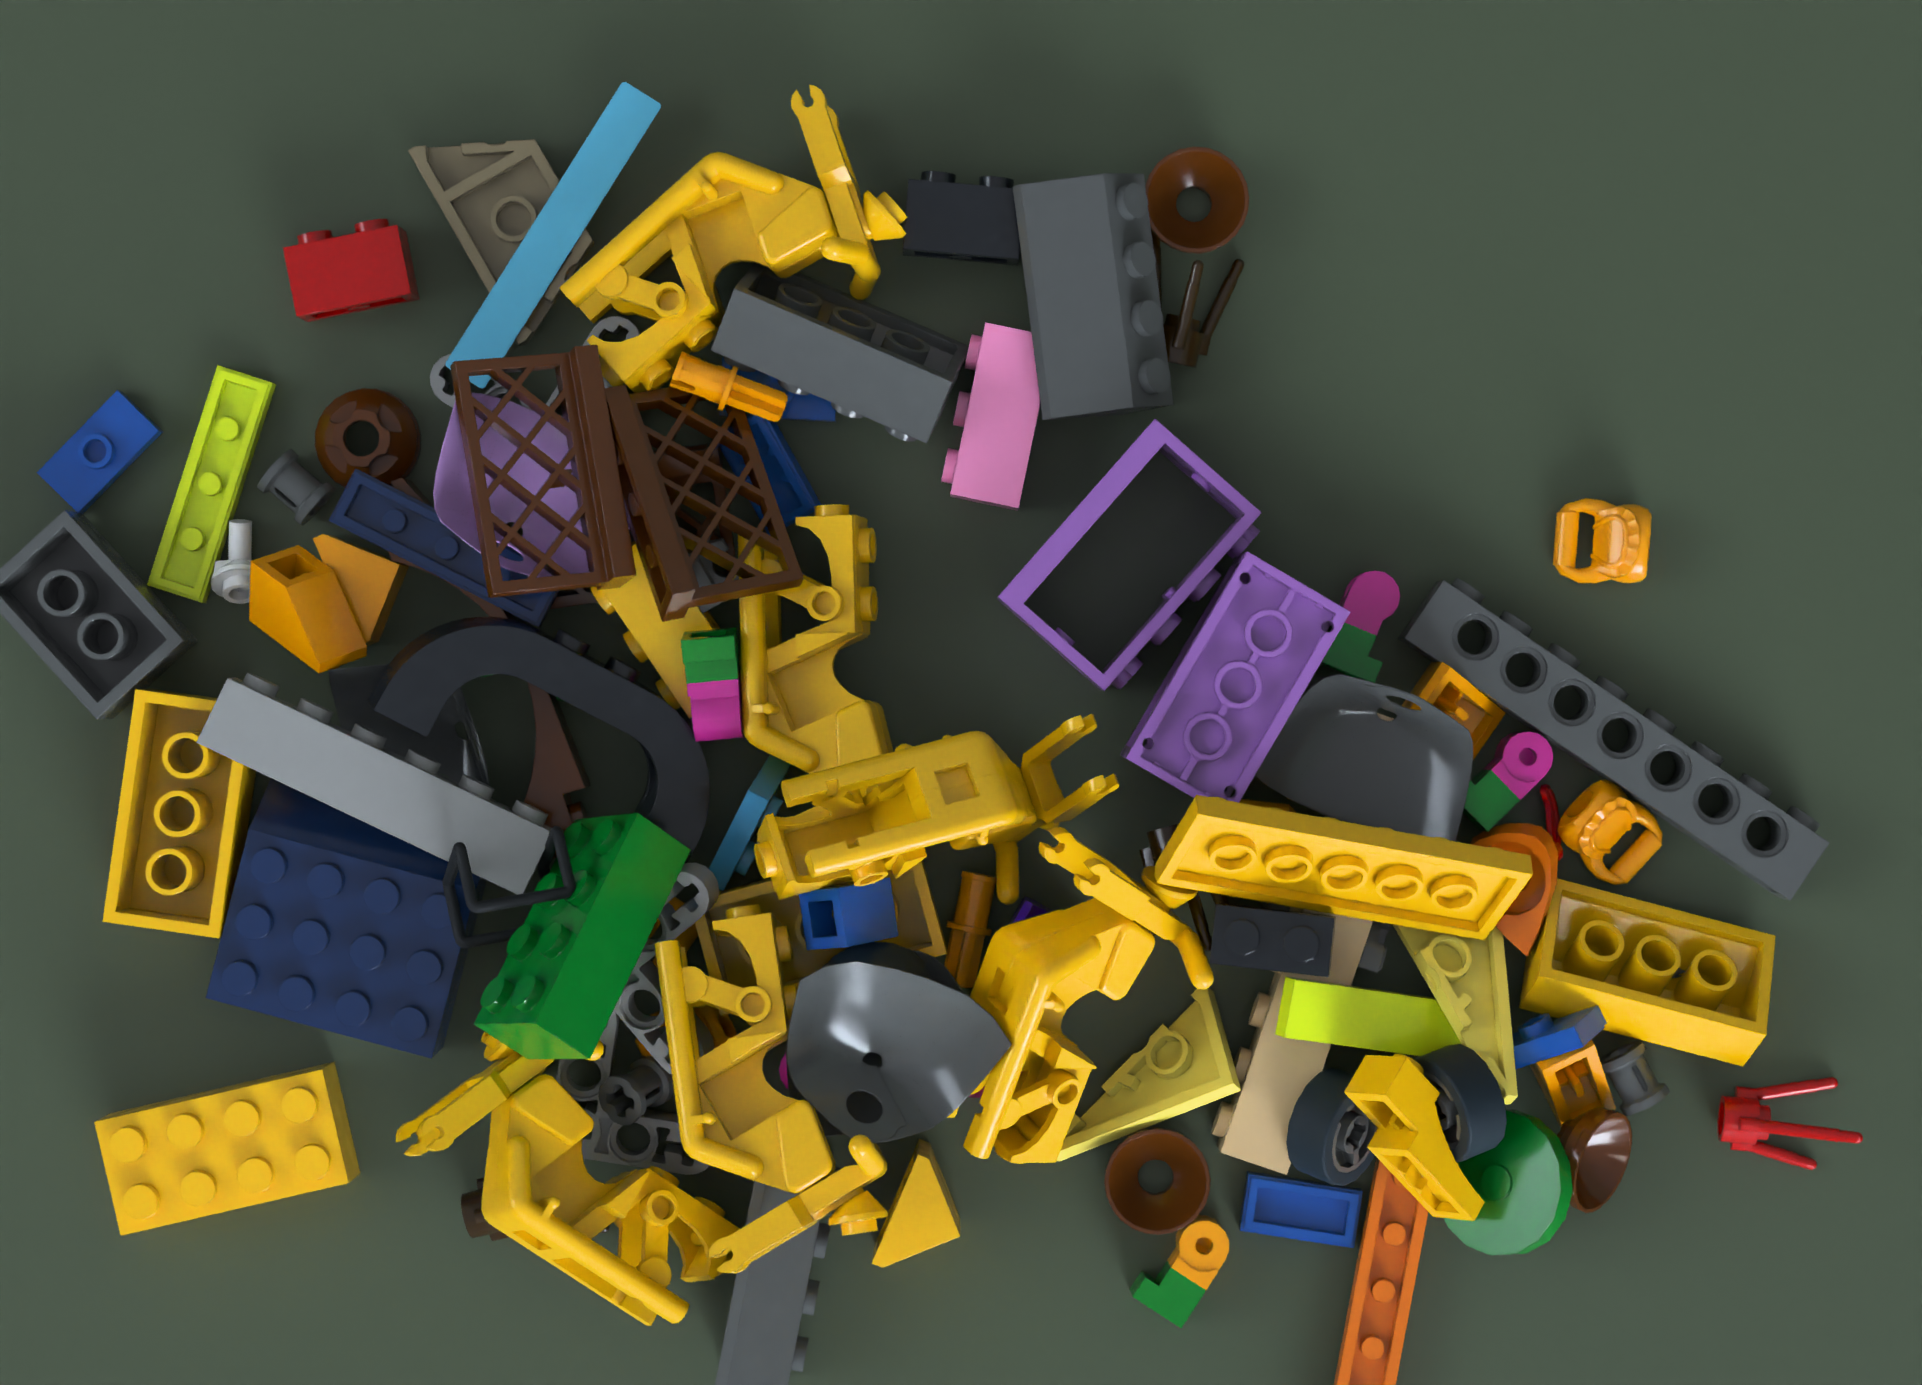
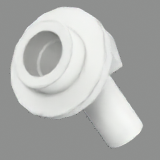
(232, 576)

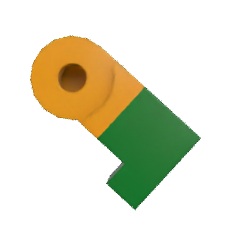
(1187, 1272)

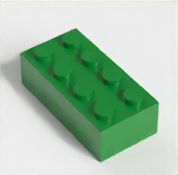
(580, 950)

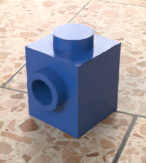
(858, 918)

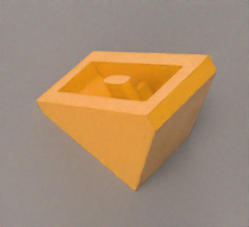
(367, 582)
(1459, 700)
(1574, 1083)

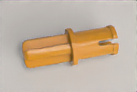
(725, 387)
(969, 927)

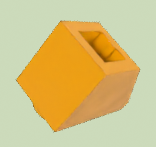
(304, 609)

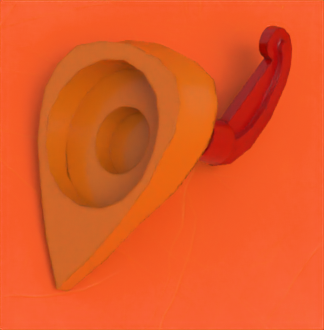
(1527, 913)

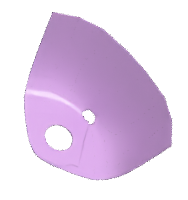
(454, 498)

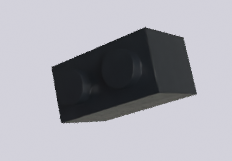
(961, 219)
(1272, 939)

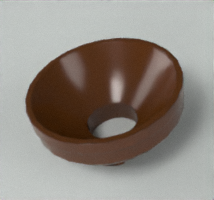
(1205, 171)
(397, 430)
(1598, 1155)
(1167, 1209)

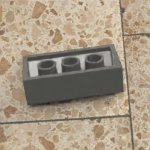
(1093, 296)
(840, 351)
(769, 1302)

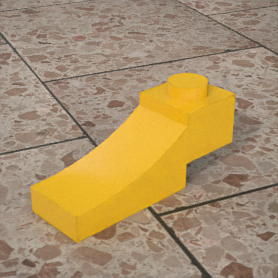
(1411, 1136)

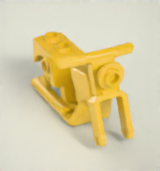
(724, 216)
(790, 688)
(916, 798)
(1045, 966)
(736, 1117)
(551, 1203)

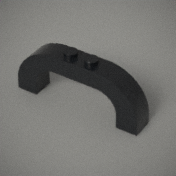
(452, 654)

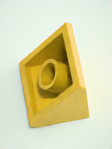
(920, 1213)

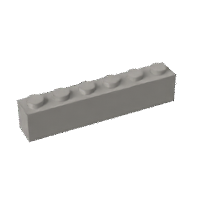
(374, 783)

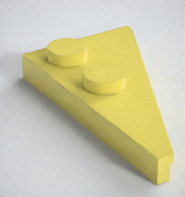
(1473, 993)
(1170, 1076)

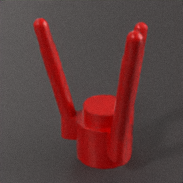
(1744, 1121)

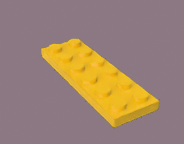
(1342, 868)

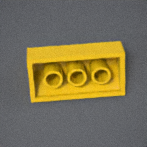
(1623, 959)

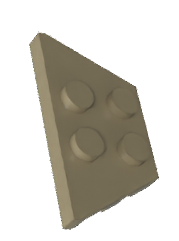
(491, 203)

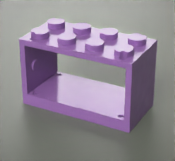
(1193, 585)
(1235, 681)

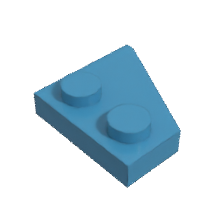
(737, 847)

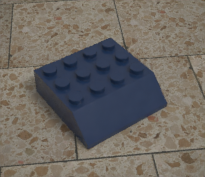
(341, 928)

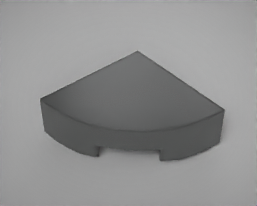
(1375, 950)

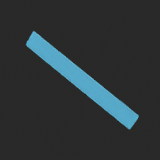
(557, 228)

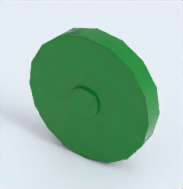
(1523, 1189)

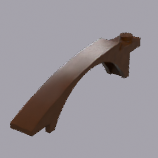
(556, 760)

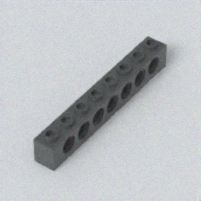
(1776, 866)

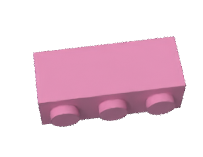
(996, 419)

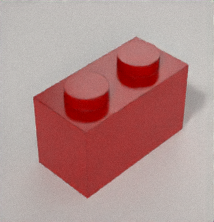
(350, 271)

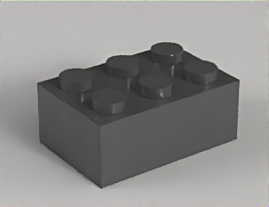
(90, 615)

